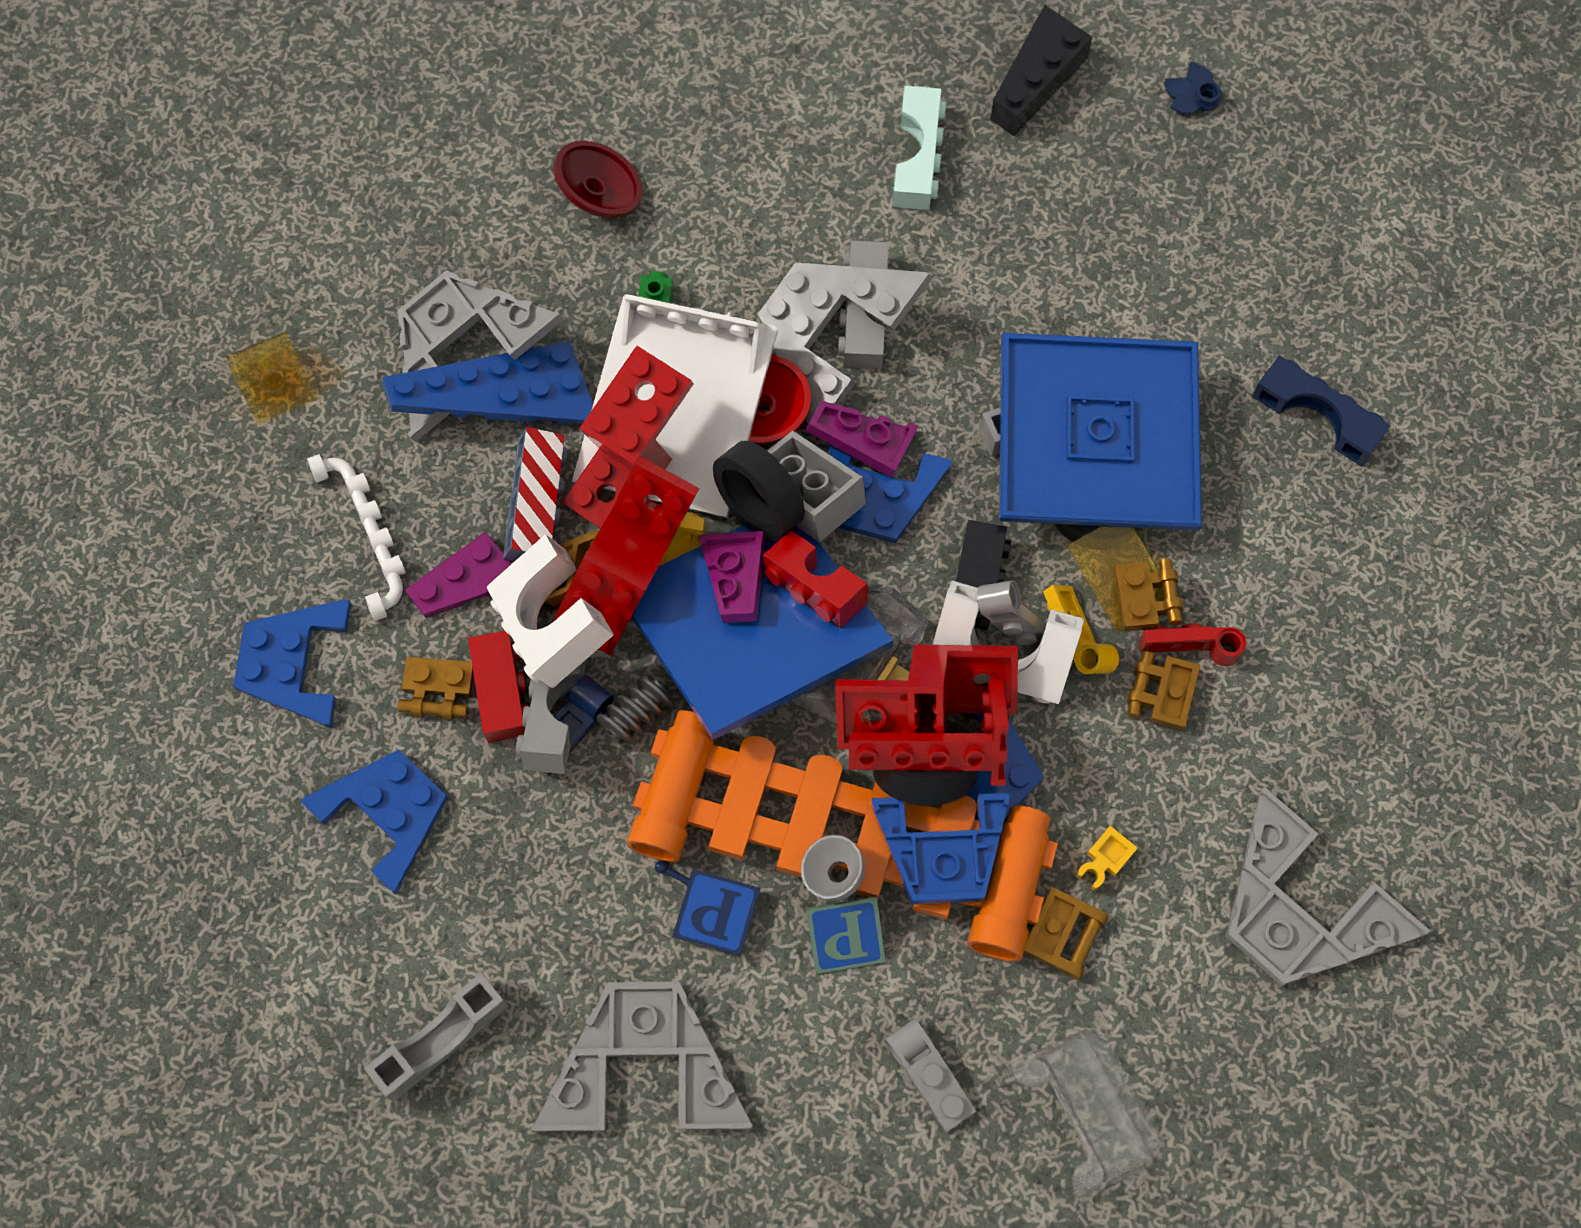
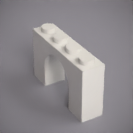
(518, 596)
(1039, 674)

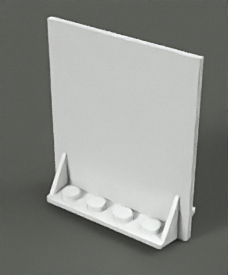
(728, 368)

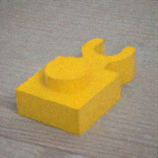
(1109, 855)

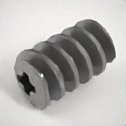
(634, 709)

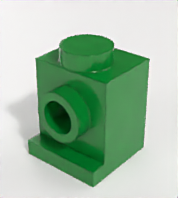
(656, 287)

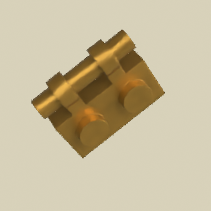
(1137, 596)
(436, 677)
(1174, 691)

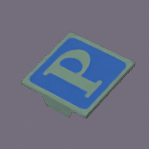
(846, 935)

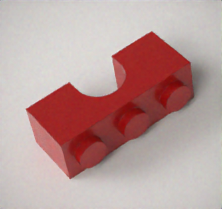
(832, 596)

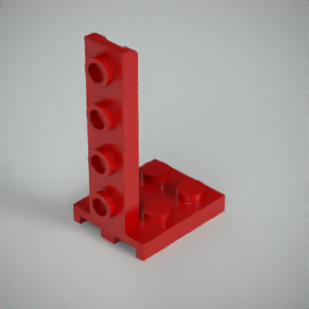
(941, 750)

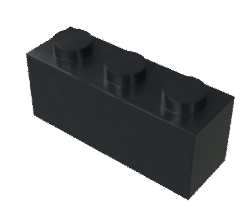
(981, 558)

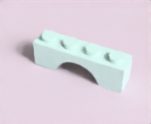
(914, 177)

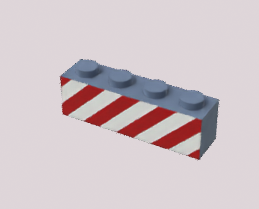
(534, 490)

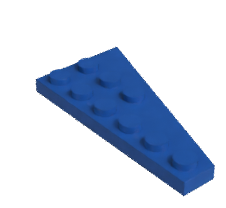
(534, 387)

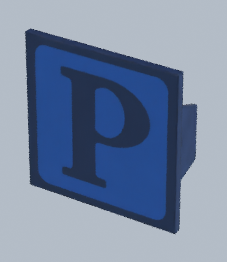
(716, 912)

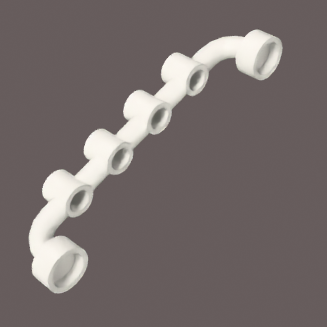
(379, 539)

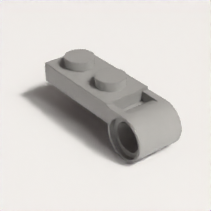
(1003, 608)
(930, 1075)

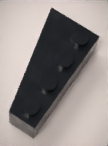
(1041, 67)

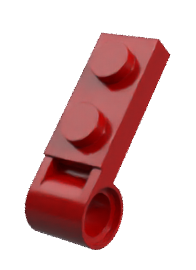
(1193, 638)

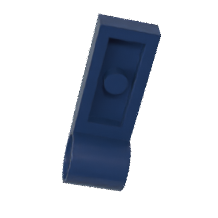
(583, 705)

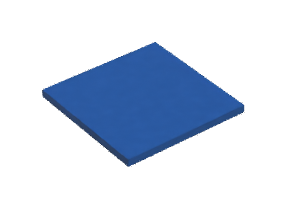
(1100, 432)
(749, 666)

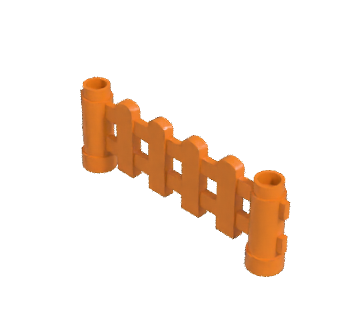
(673, 803)

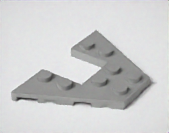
(811, 298)
(450, 309)
(1281, 933)
(642, 1022)

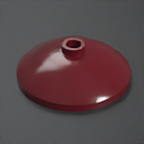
(597, 179)

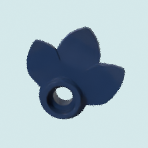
(1189, 91)

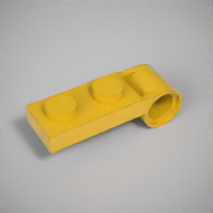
(1064, 600)

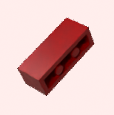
(498, 685)

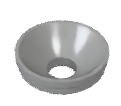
(822, 859)

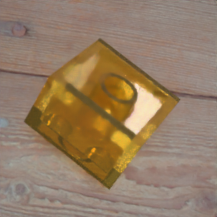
(271, 376)

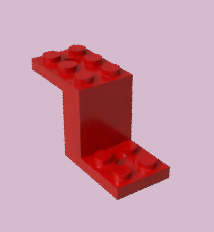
(626, 429)
(630, 546)
(936, 685)

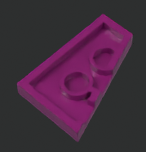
(863, 437)
(735, 572)
(459, 578)

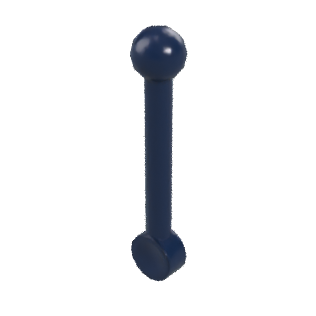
(662, 867)

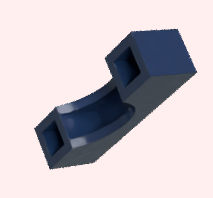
(1291, 387)

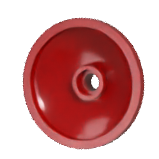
(789, 402)

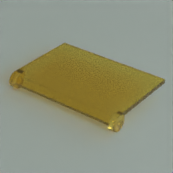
(1098, 555)

